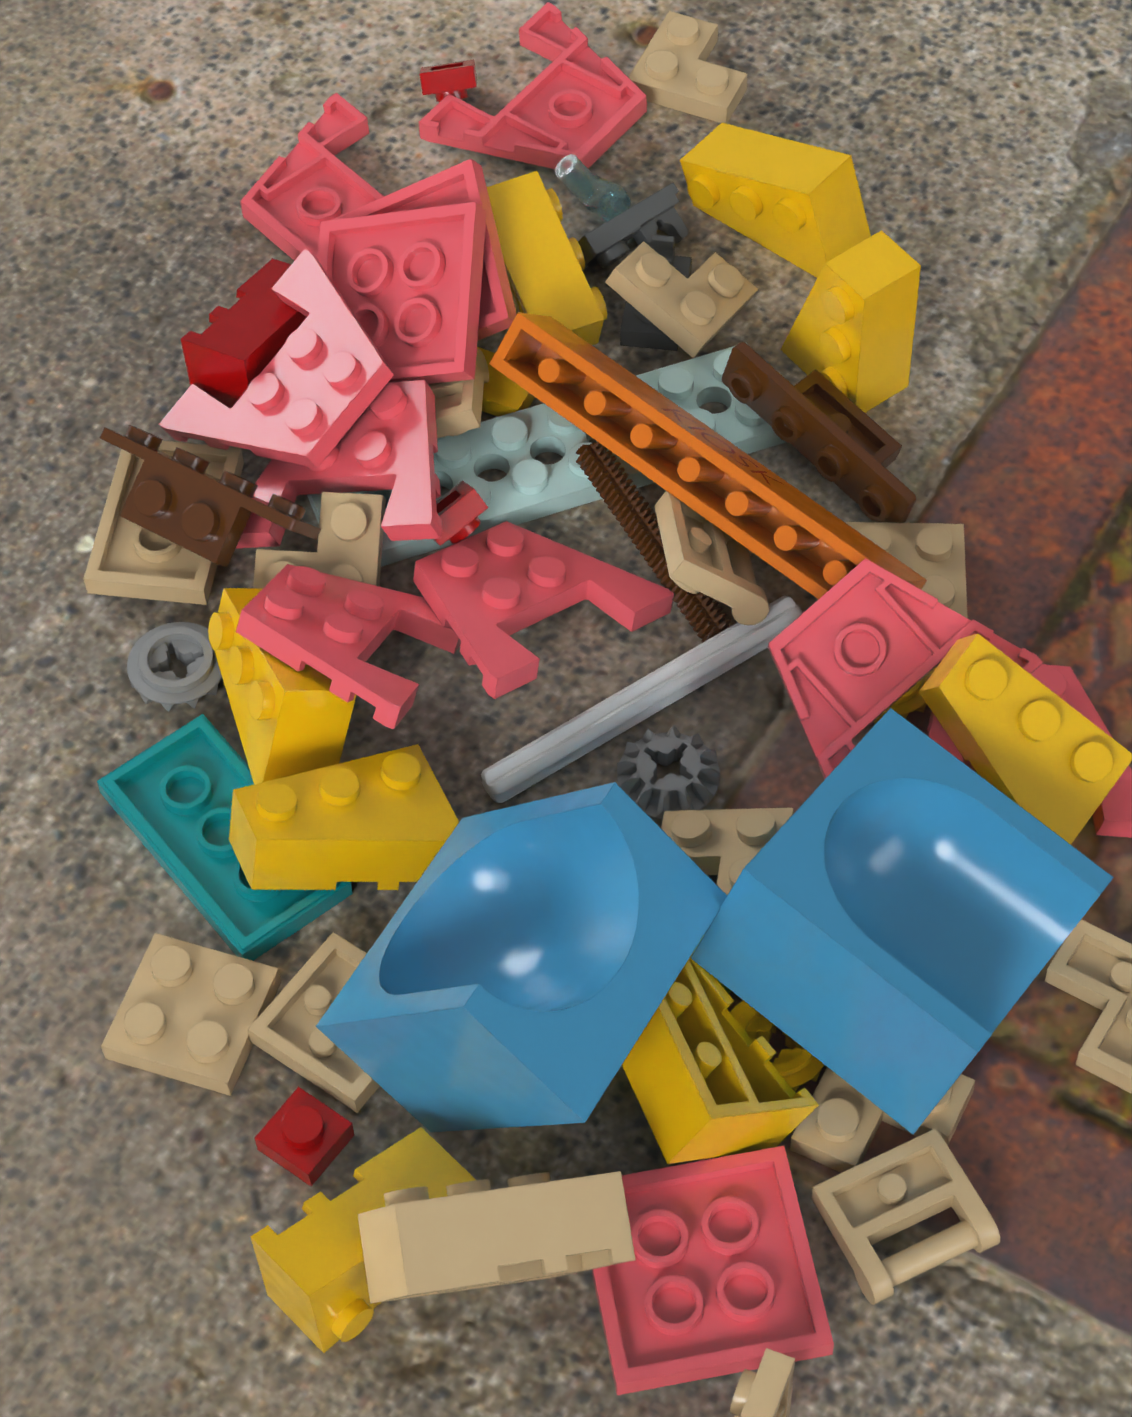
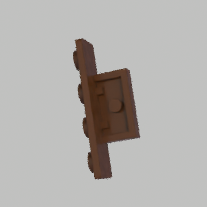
(826, 430)
(194, 508)

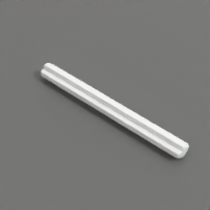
(635, 703)

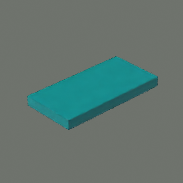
(181, 811)

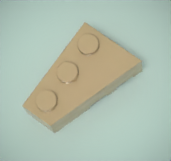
(493, 1235)

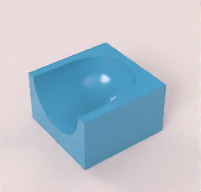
(898, 918)
(525, 963)

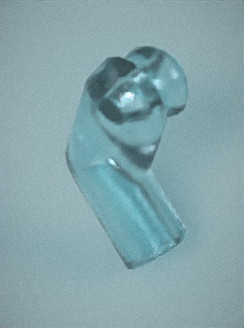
(592, 190)

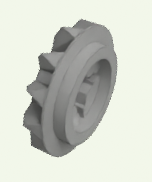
(150, 668)
(688, 792)

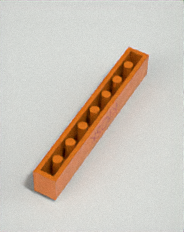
(686, 457)

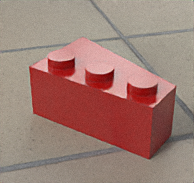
(241, 337)

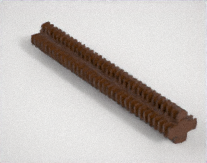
(645, 533)

